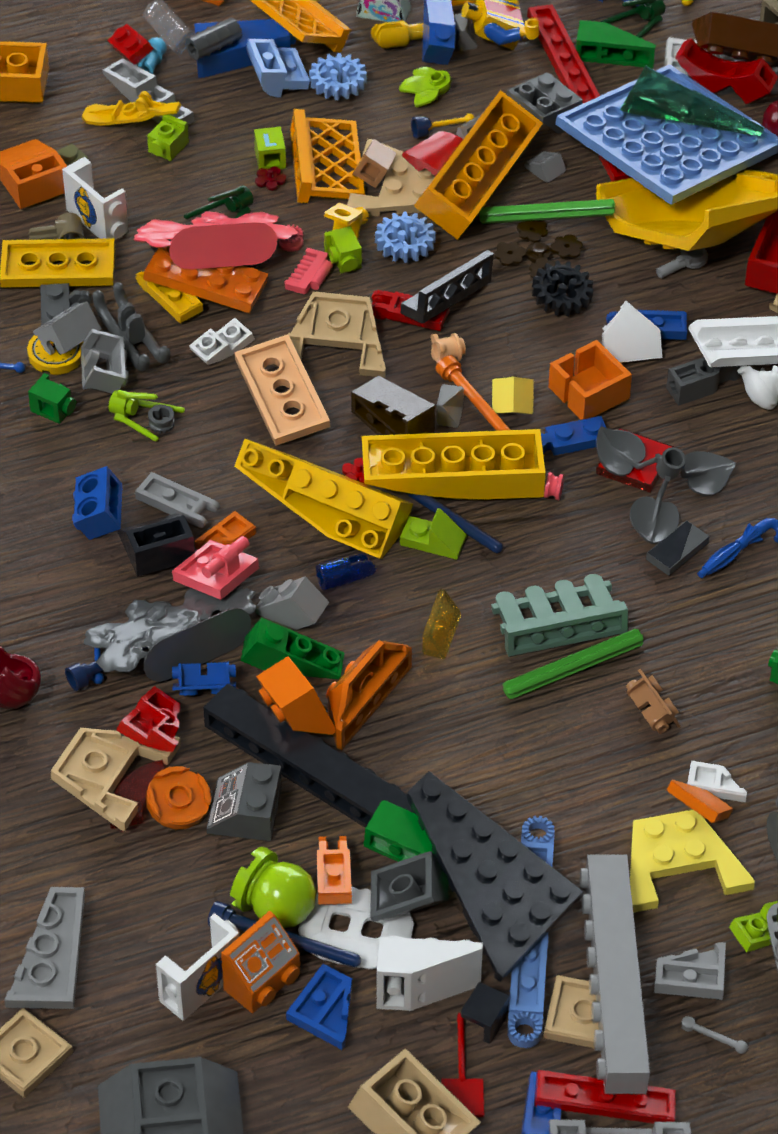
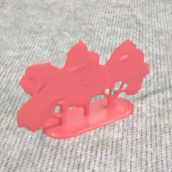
(217, 239)

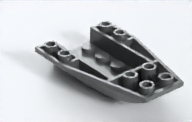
(171, 1099)

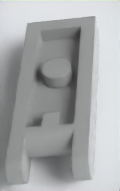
(175, 498)

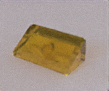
(440, 626)

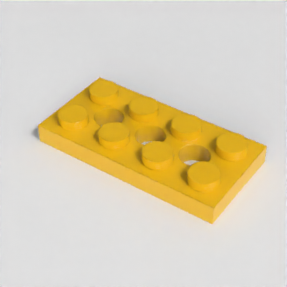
(46, 251)

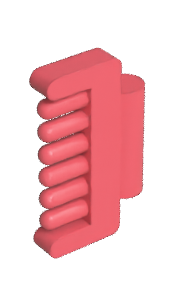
(310, 272)

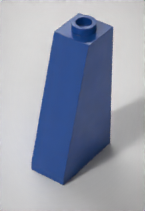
(236, 54)

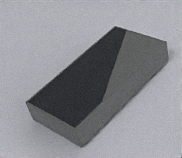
(677, 548)

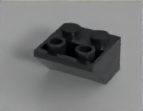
(158, 543)

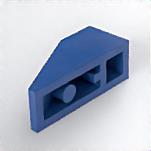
(438, 31)

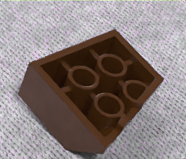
(736, 37)

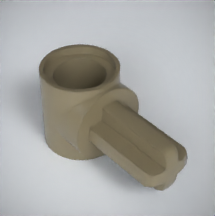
(66, 227)

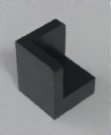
(487, 1009)

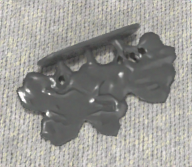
(174, 632)

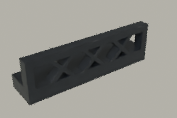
(449, 289)

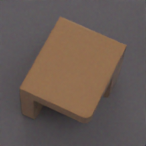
(374, 163)

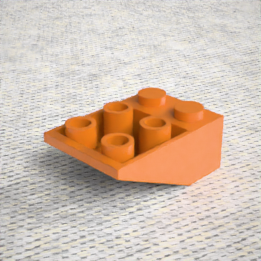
(32, 172)

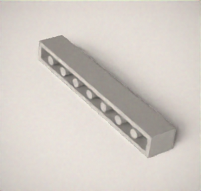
(615, 976)

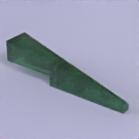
(668, 100)

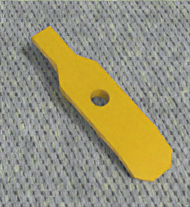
(122, 113)

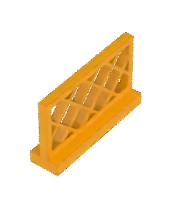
(307, 21)
(306, 157)

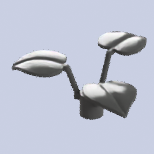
(652, 518)

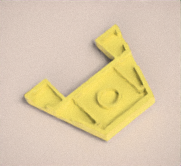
(677, 846)

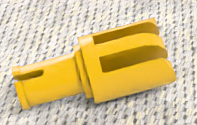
(396, 33)

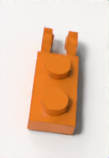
(334, 873)

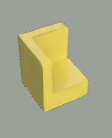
(512, 395)

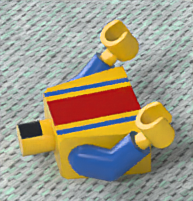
(500, 21)

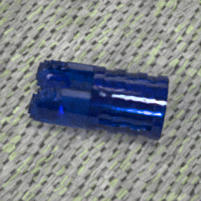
(344, 570)

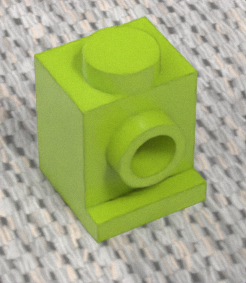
(168, 137)
(343, 249)

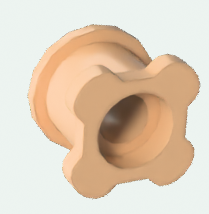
(447, 346)

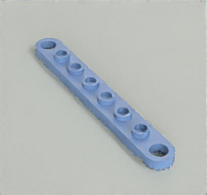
(529, 975)

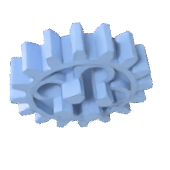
(338, 76)
(414, 232)

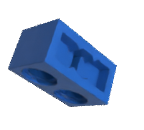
(97, 503)

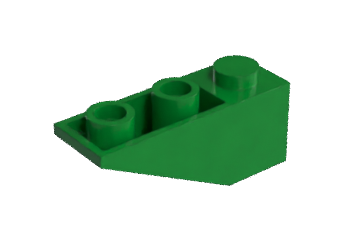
(270, 643)

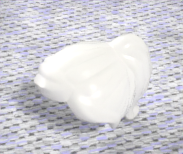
(761, 386)

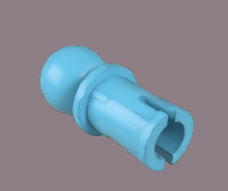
(155, 56)

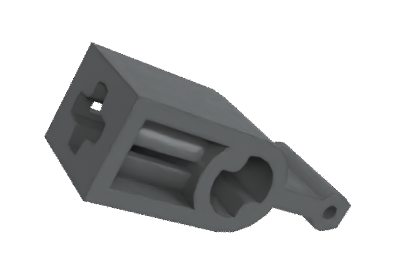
(697, 380)

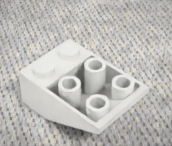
(425, 971)

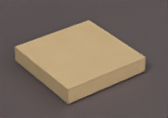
(571, 1013)
(29, 1052)

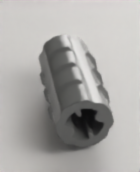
(213, 38)

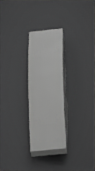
(132, 80)

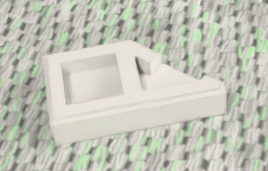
(715, 780)

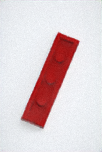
(587, 1096)

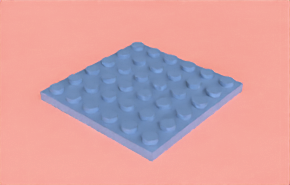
(660, 153)

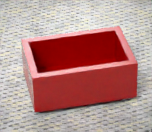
(763, 260)

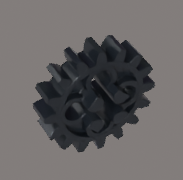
(546, 285)

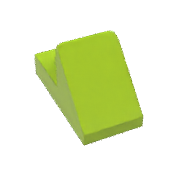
(437, 536)

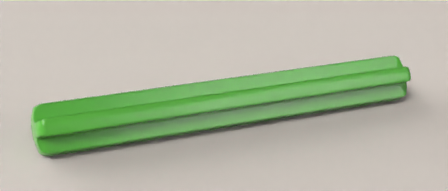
(547, 211)
(572, 663)

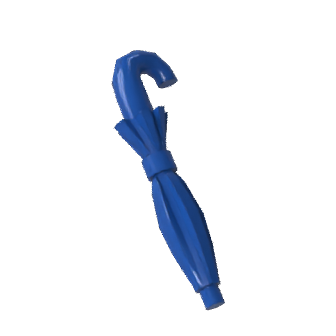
(726, 554)

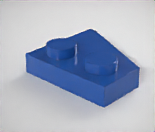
(324, 1006)

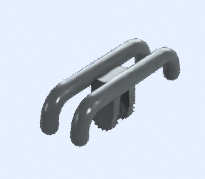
(131, 328)

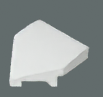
(632, 336)

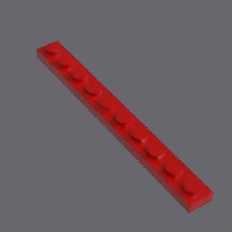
(568, 64)

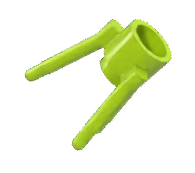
(126, 404)

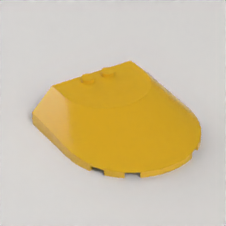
(696, 221)

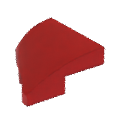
(432, 152)
(153, 721)

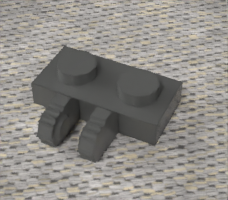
(57, 298)

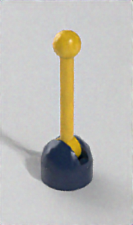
(422, 126)

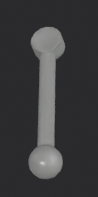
(688, 1024)

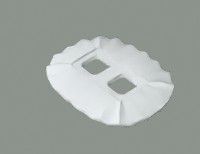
(317, 927)

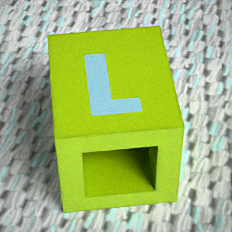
(270, 148)

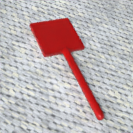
(467, 1091)

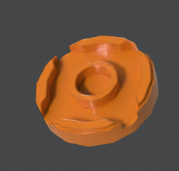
(178, 797)

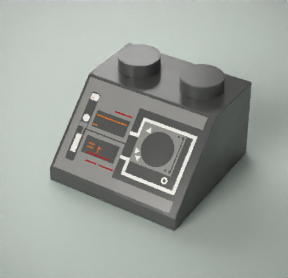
(246, 802)

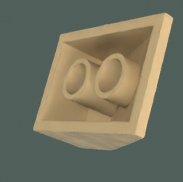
(410, 1101)

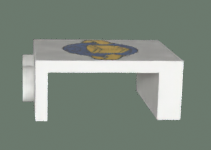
(100, 215)
(189, 989)

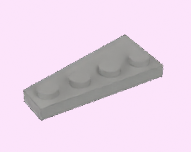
(52, 954)

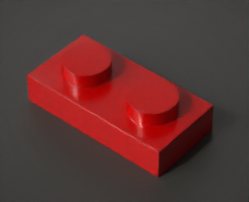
(130, 44)

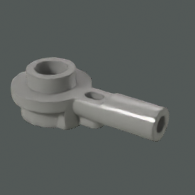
(690, 259)

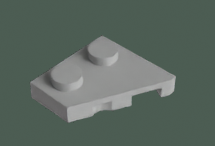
(692, 973)

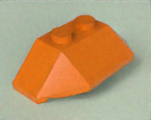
(365, 687)

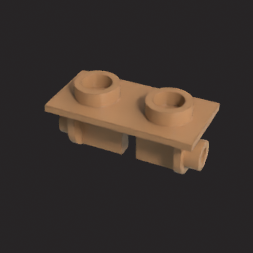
(646, 692)

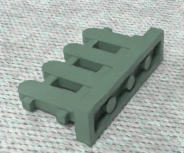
(561, 628)

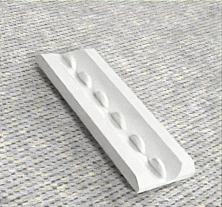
(737, 340)

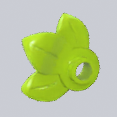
(426, 85)

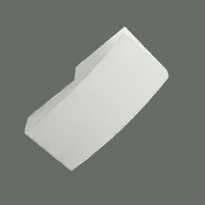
(217, 346)

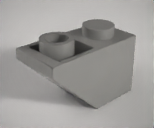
(292, 604)

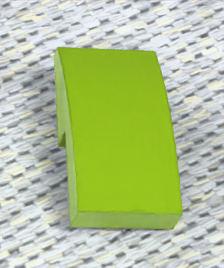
(752, 929)

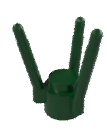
(647, 10)
(235, 200)

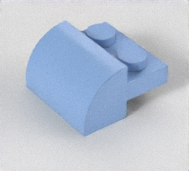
(277, 67)

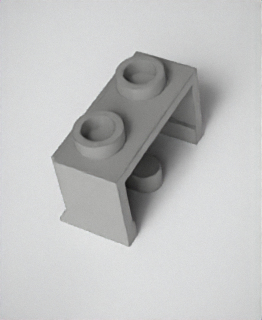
(109, 347)

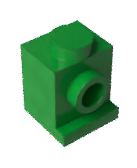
(51, 399)

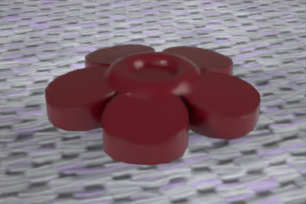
(270, 178)

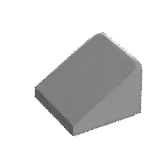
(546, 165)

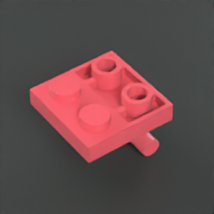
(217, 568)

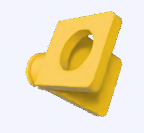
(347, 216)

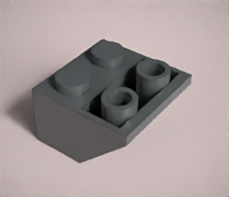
(545, 99)

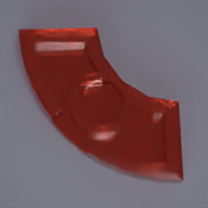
(135, 788)

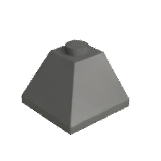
(407, 887)

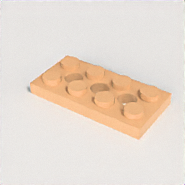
(272, 404)

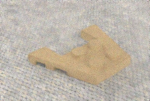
(399, 190)
(341, 323)
(95, 766)

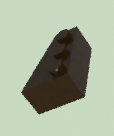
(391, 409)

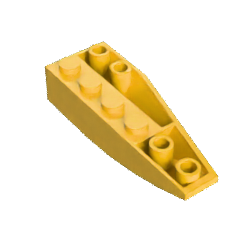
(327, 500)

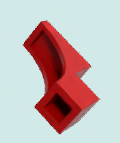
(748, 79)

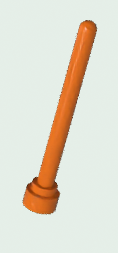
(450, 370)

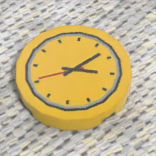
(56, 362)

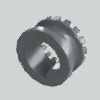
(161, 425)

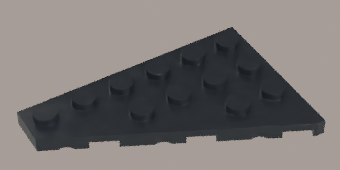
(501, 884)

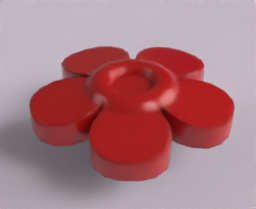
(354, 471)

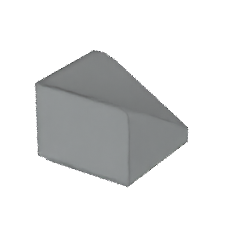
(463, 36)
(450, 405)

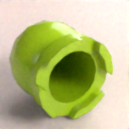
(275, 888)

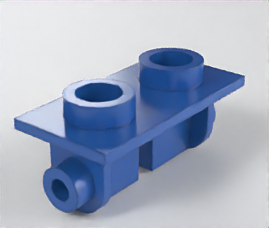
(191, 679)

